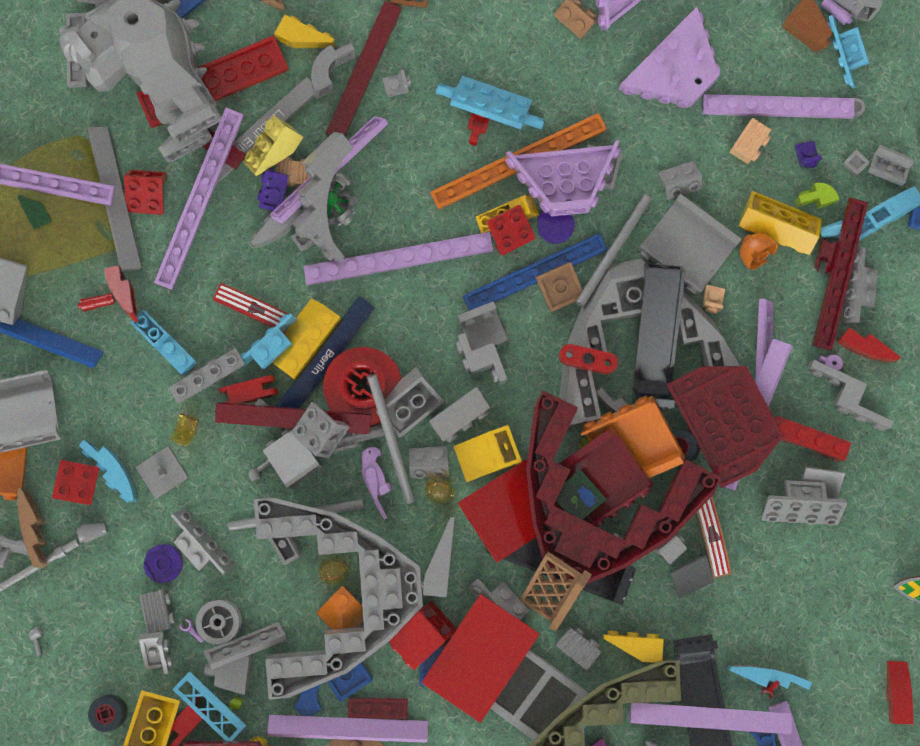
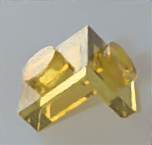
(185, 430)

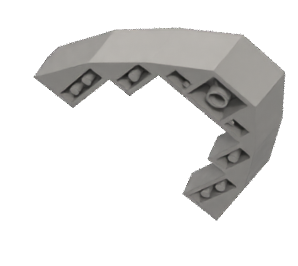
(619, 298)
(388, 591)

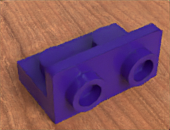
(273, 189)

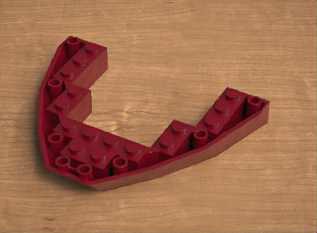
(580, 542)

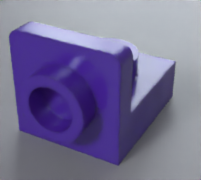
(807, 154)

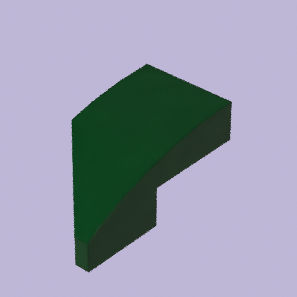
(34, 211)

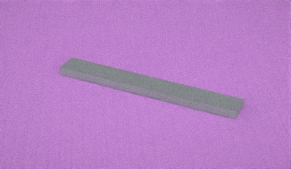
(118, 212)

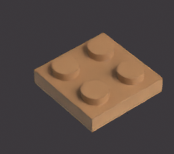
(559, 286)

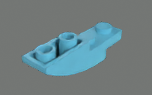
(890, 211)
(164, 343)
(116, 474)

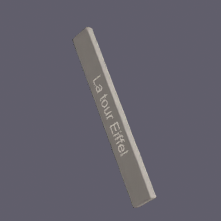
(284, 109)

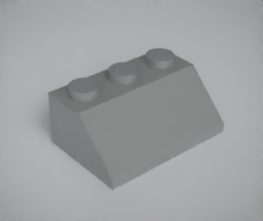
(460, 415)

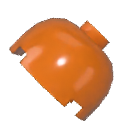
(756, 249)

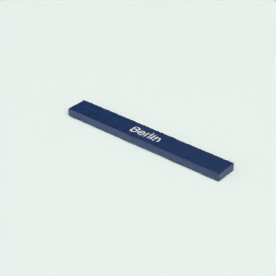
(326, 354)

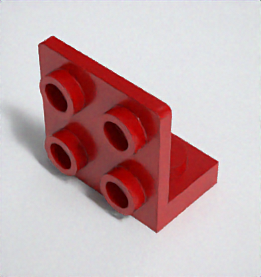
(144, 191)
(510, 230)
(75, 482)

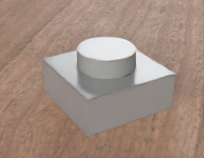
(855, 163)
(302, 243)

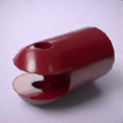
(825, 254)

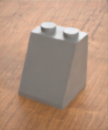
(291, 459)

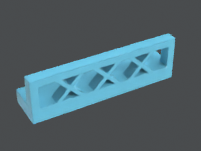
(215, 701)

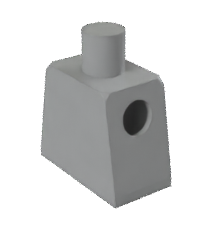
(232, 676)

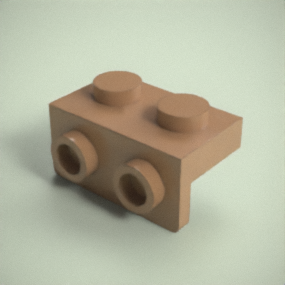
(576, 17)

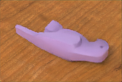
(374, 476)

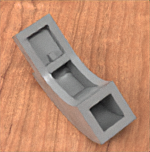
(325, 63)

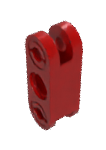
(598, 356)
(249, 390)
(186, 723)

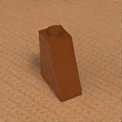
(808, 25)

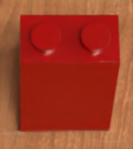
(422, 635)

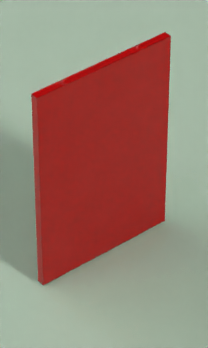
(502, 512)
(480, 658)

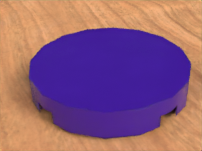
(555, 228)
(166, 568)

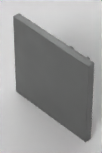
(692, 576)

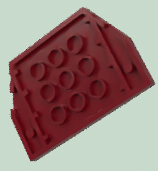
(727, 419)

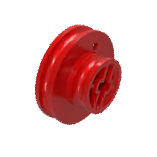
(347, 365)

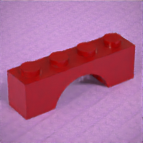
(810, 438)

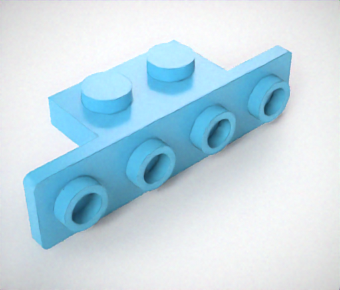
(850, 48)
(271, 345)

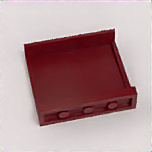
(612, 471)

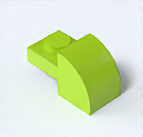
(820, 193)

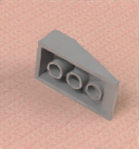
(437, 574)

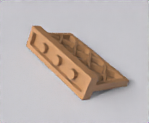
(566, 598)

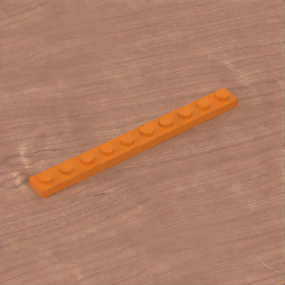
(499, 169)

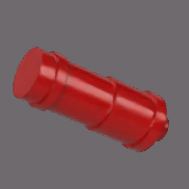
(96, 302)

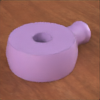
(832, 358)

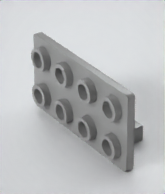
(804, 504)

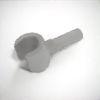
(254, 473)
(34, 634)

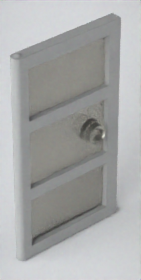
(536, 695)

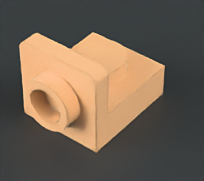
(713, 299)

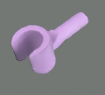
(191, 629)

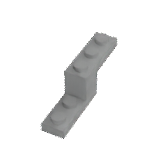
(849, 395)

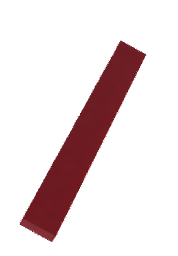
(364, 69)
(840, 274)
(283, 416)

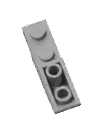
(273, 230)

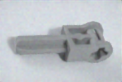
(351, 440)

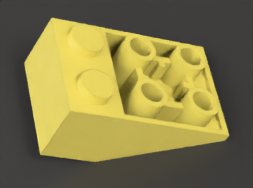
(273, 145)

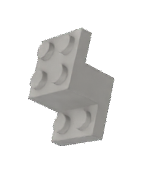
(481, 360)

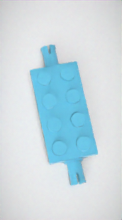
(491, 103)

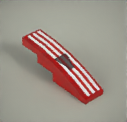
(248, 306)

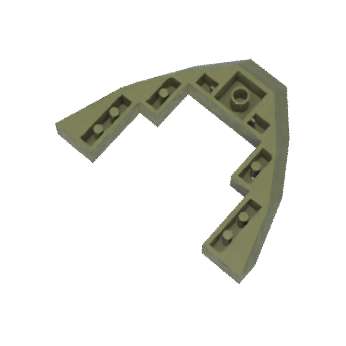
(605, 704)

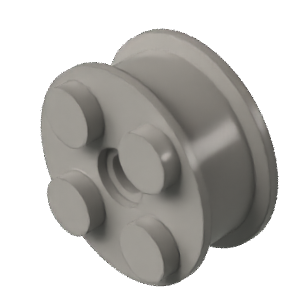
(207, 621)

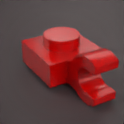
(477, 124)

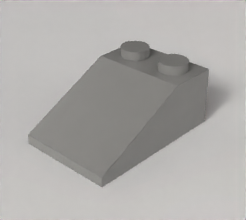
(11, 290)
(411, 401)

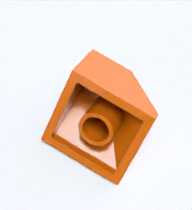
(342, 610)

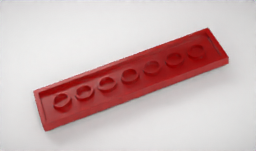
(233, 73)

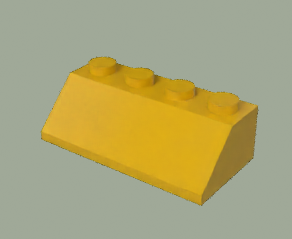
(781, 222)
(307, 336)
(151, 720)

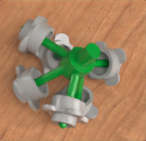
(345, 201)

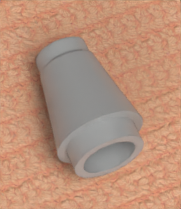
(91, 531)

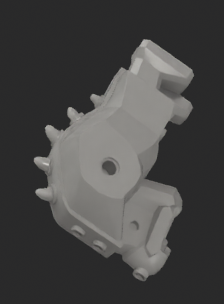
(158, 55)

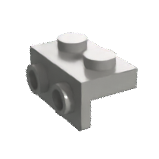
(890, 165)
(680, 180)
(428, 462)
(155, 651)

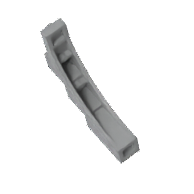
(314, 195)

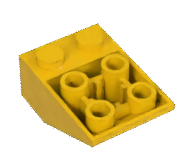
(487, 453)

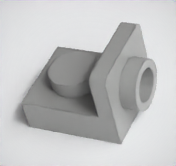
(397, 84)

